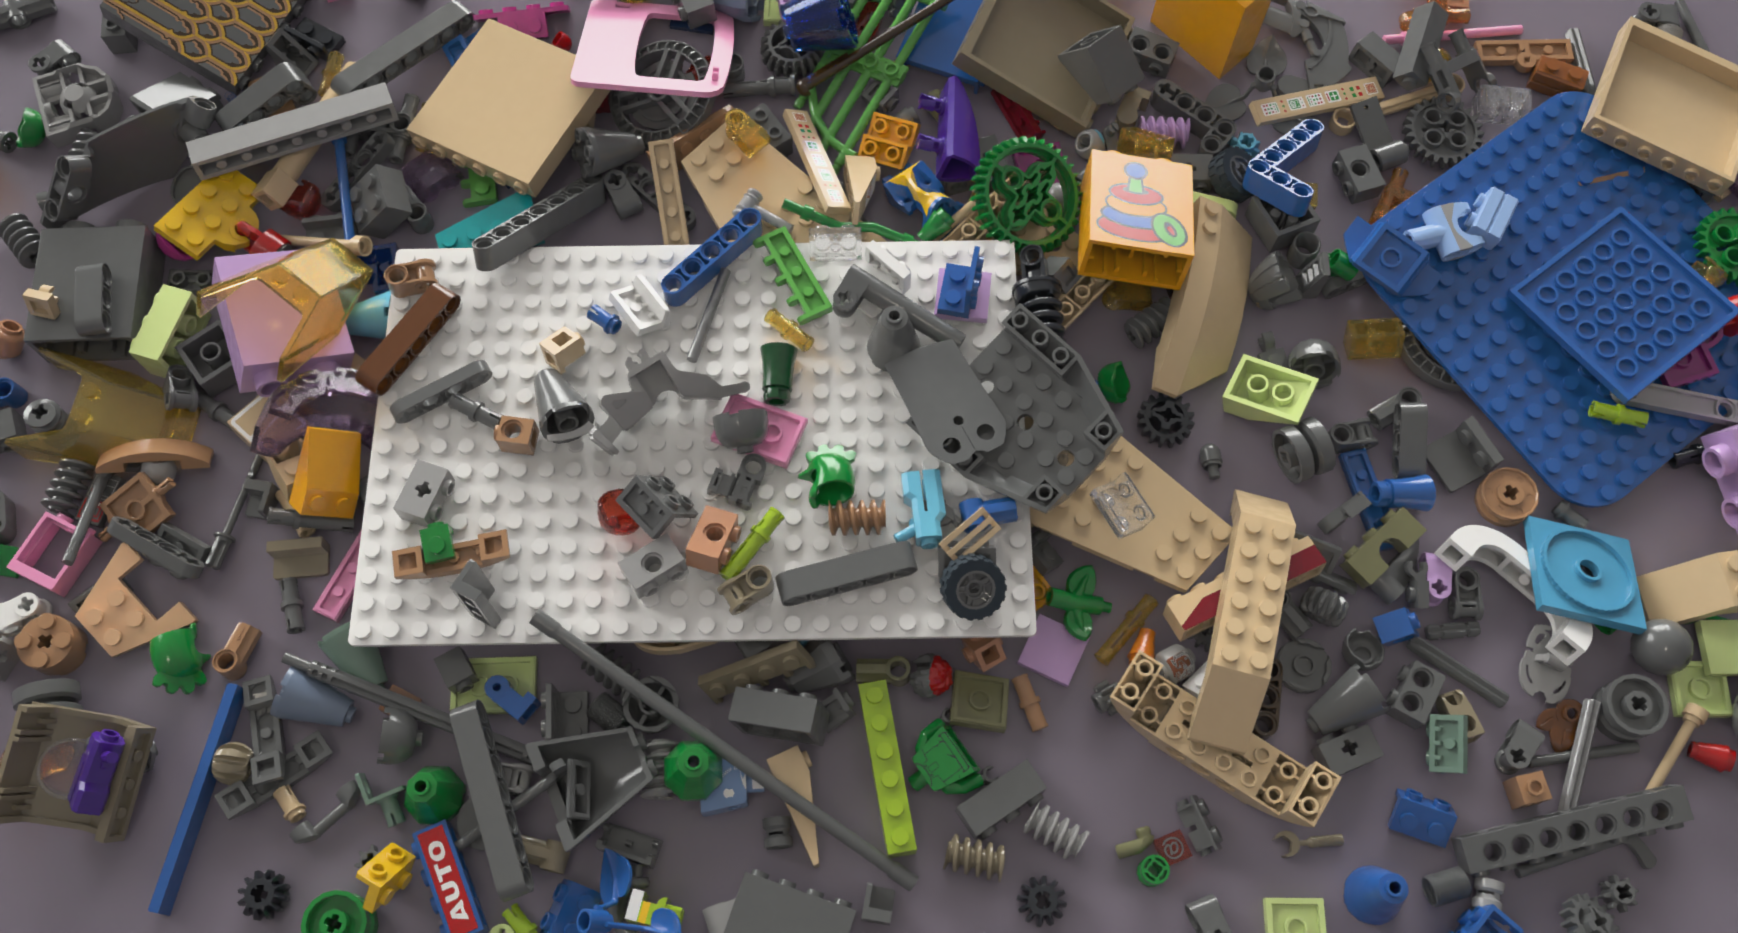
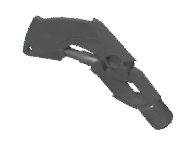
(1325, 65)

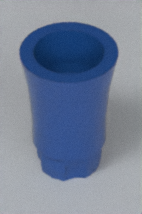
(1410, 493)

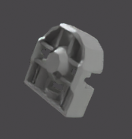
(93, 95)

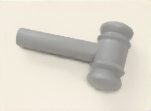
(751, 200)

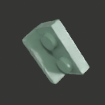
(1447, 743)

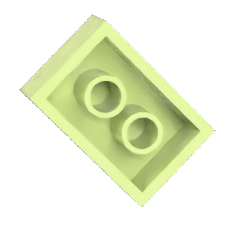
(167, 325)

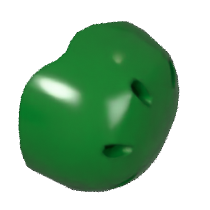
(31, 129)
(1114, 382)

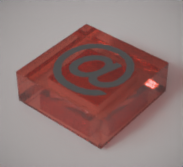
(1173, 847)

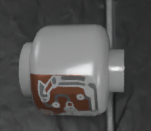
(1177, 663)

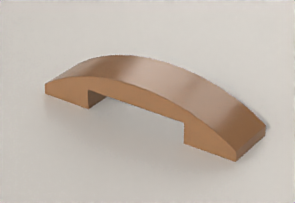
(157, 449)
(486, 551)

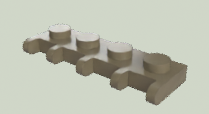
(756, 670)

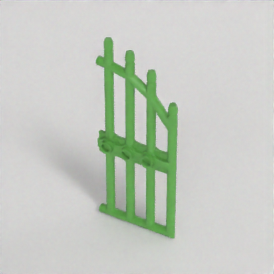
(870, 66)

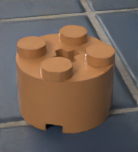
(51, 645)

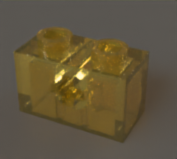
(1374, 338)

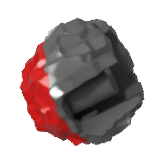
(932, 676)

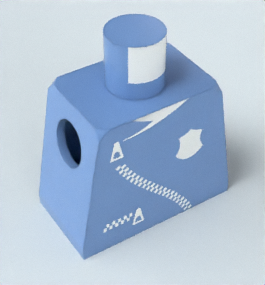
(731, 793)

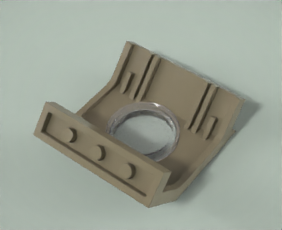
(45, 757)

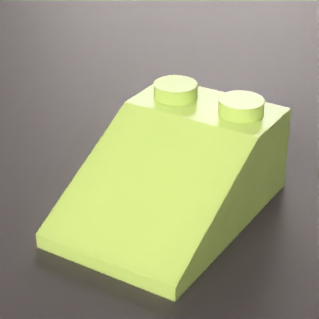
(1268, 392)

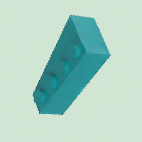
(464, 232)

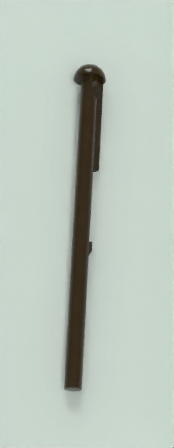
(845, 60)

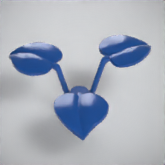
(616, 883)

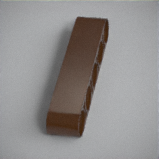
(407, 339)

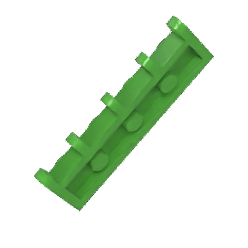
(482, 190)
(795, 274)

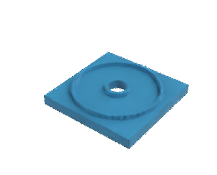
(1566, 591)

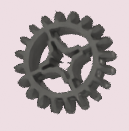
(782, 57)

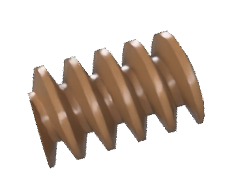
(857, 517)

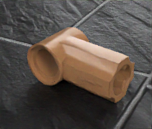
(238, 649)

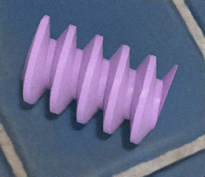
(1179, 130)

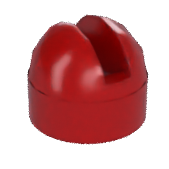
(562, 41)

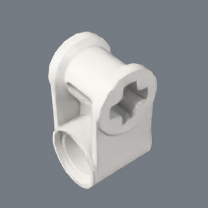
(20, 611)

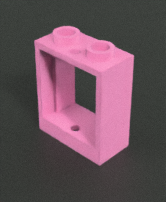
(36, 544)

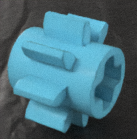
(1247, 142)

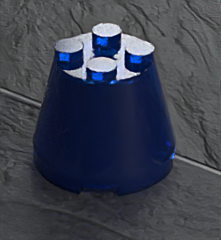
(819, 25)

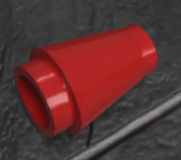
(1712, 755)

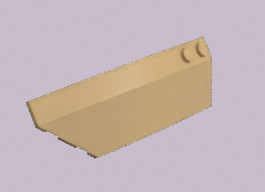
(1208, 307)

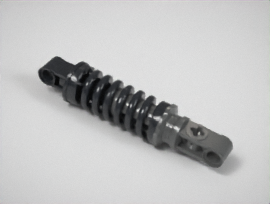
(1040, 296)

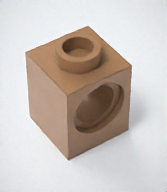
(522, 444)
(1527, 790)

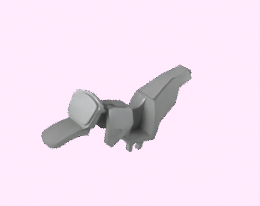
(646, 383)

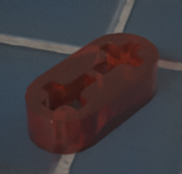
(864, 19)

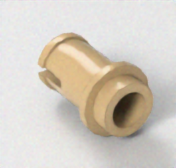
(289, 803)

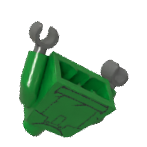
(945, 761)

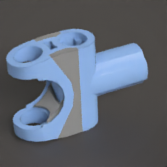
(1444, 232)

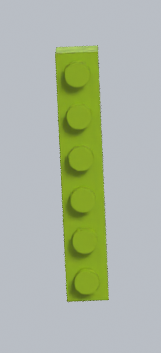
(887, 769)

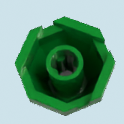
(692, 782)
(434, 795)

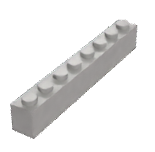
(291, 131)

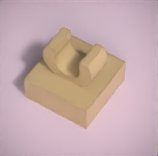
(42, 302)

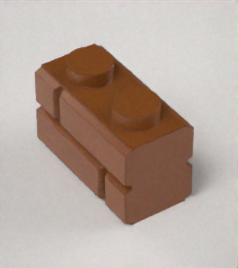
(1555, 77)

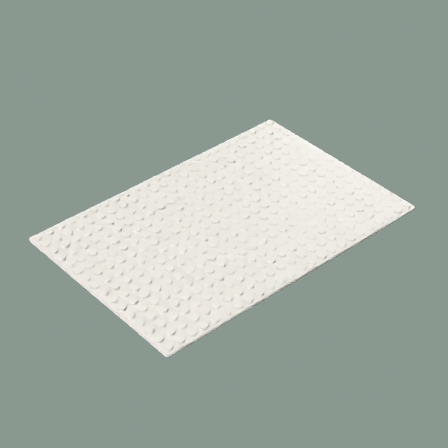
(550, 499)

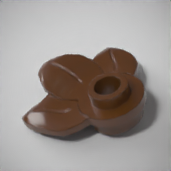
(1560, 726)

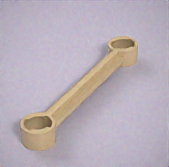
(1390, 106)

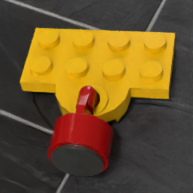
(219, 215)

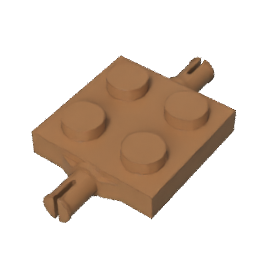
(139, 502)

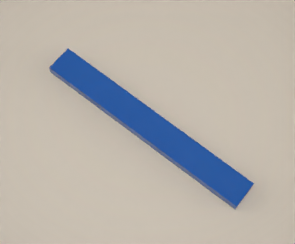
(196, 804)

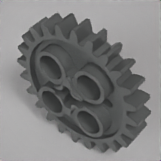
(1440, 135)

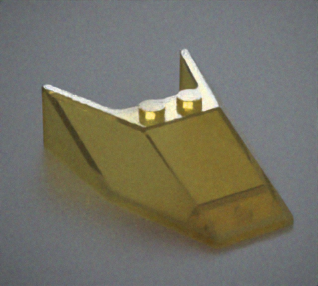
(316, 281)
(106, 412)

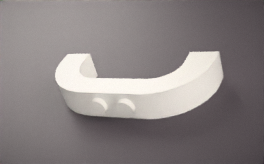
(1511, 561)

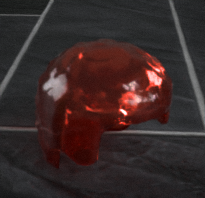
(304, 201)
(613, 516)

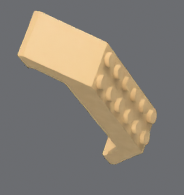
(1692, 589)
(1245, 623)

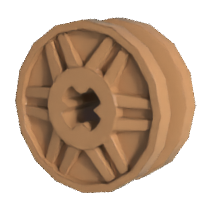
(1492, 500)

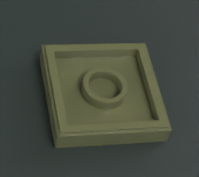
(979, 701)

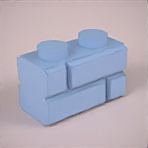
(1491, 216)

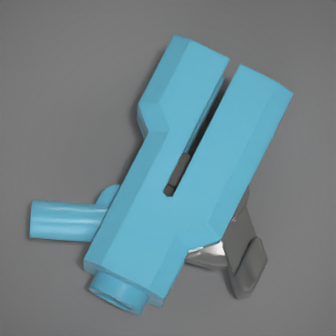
(927, 514)

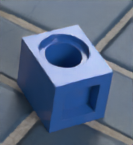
(1397, 626)

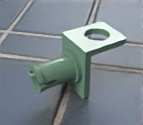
(387, 800)

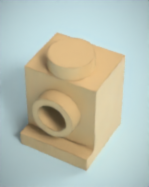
(562, 348)

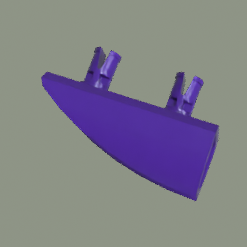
(957, 133)

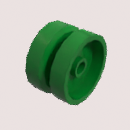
(338, 907)

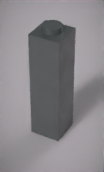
(1425, 26)

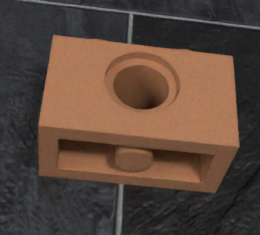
(713, 525)

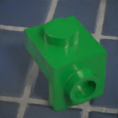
(437, 542)

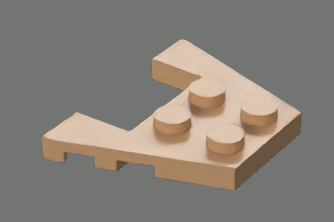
(118, 616)

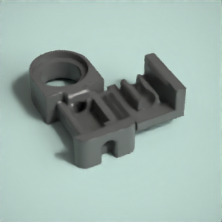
(740, 487)
(1339, 515)

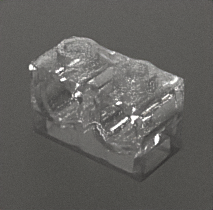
(1501, 104)

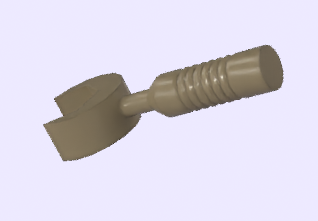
(1312, 841)

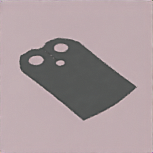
(936, 389)

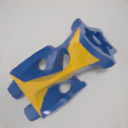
(919, 189)

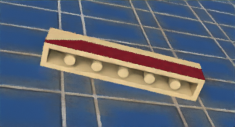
(1198, 608)

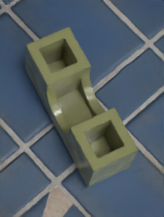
(1365, 563)

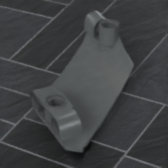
(125, 158)

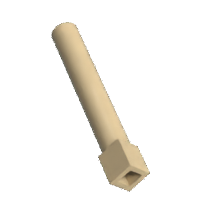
(281, 181)

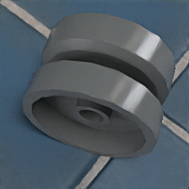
(1303, 450)
(50, 691)
(1631, 708)

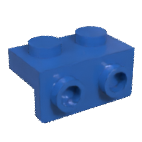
(1422, 817)
(568, 902)

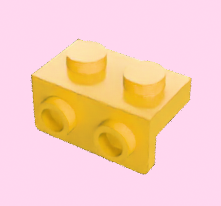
(386, 875)

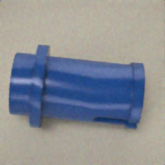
(608, 322)

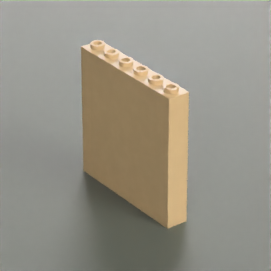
(1669, 106)
(507, 109)

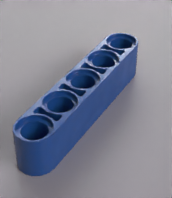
(708, 268)

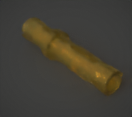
(1146, 606)

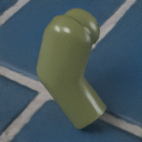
(1135, 846)

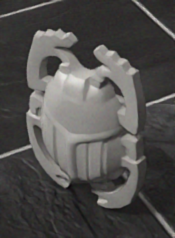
(1543, 668)

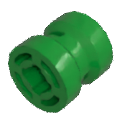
(1148, 873)

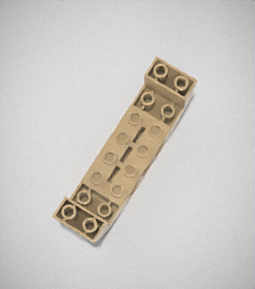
(1258, 778)

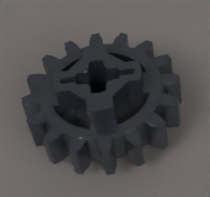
(1177, 420)

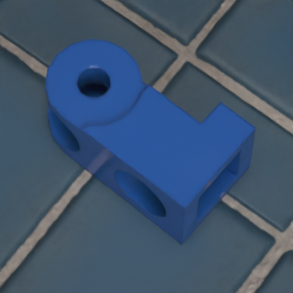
(505, 696)

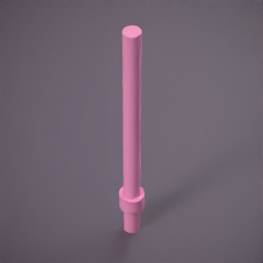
(1470, 33)

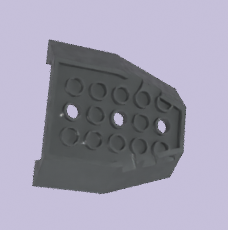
(1049, 382)

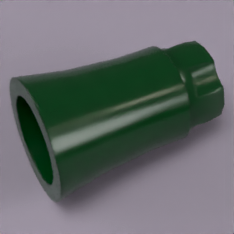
(778, 371)

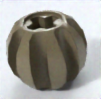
(232, 763)

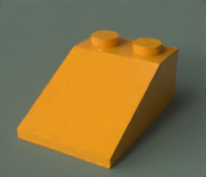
(327, 473)

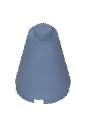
(311, 701)

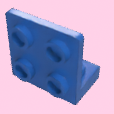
(961, 287)

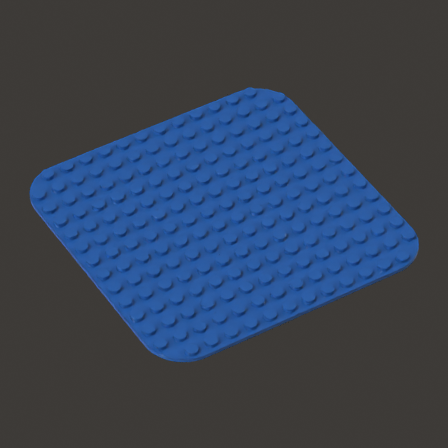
(1499, 352)

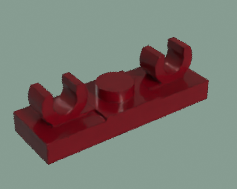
(1018, 117)

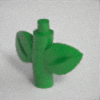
(1079, 602)

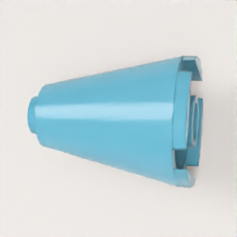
(370, 317)

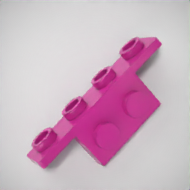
(528, 21)

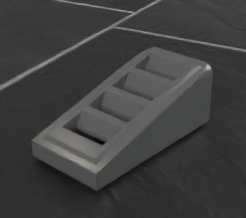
(1314, 276)

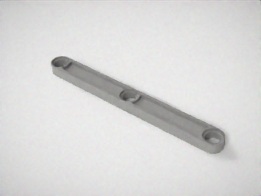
(1684, 404)

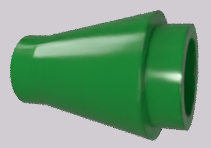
(936, 225)

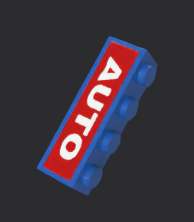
(449, 880)

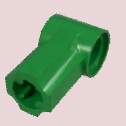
(1341, 266)

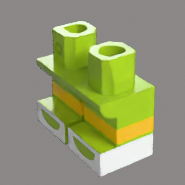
(641, 911)

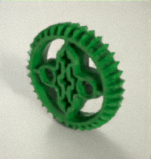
(1020, 200)

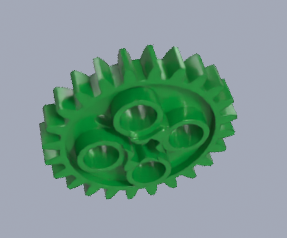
(1714, 235)

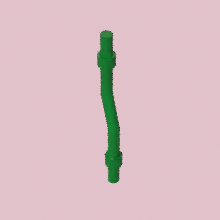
(807, 213)

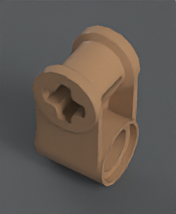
(412, 277)

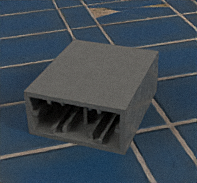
(136, 279)

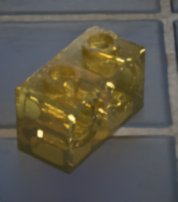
(1145, 143)

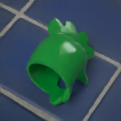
(831, 474)
(178, 660)

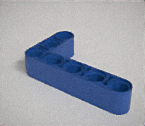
(1268, 175)

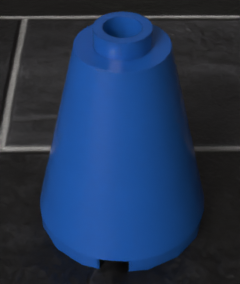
(1374, 894)

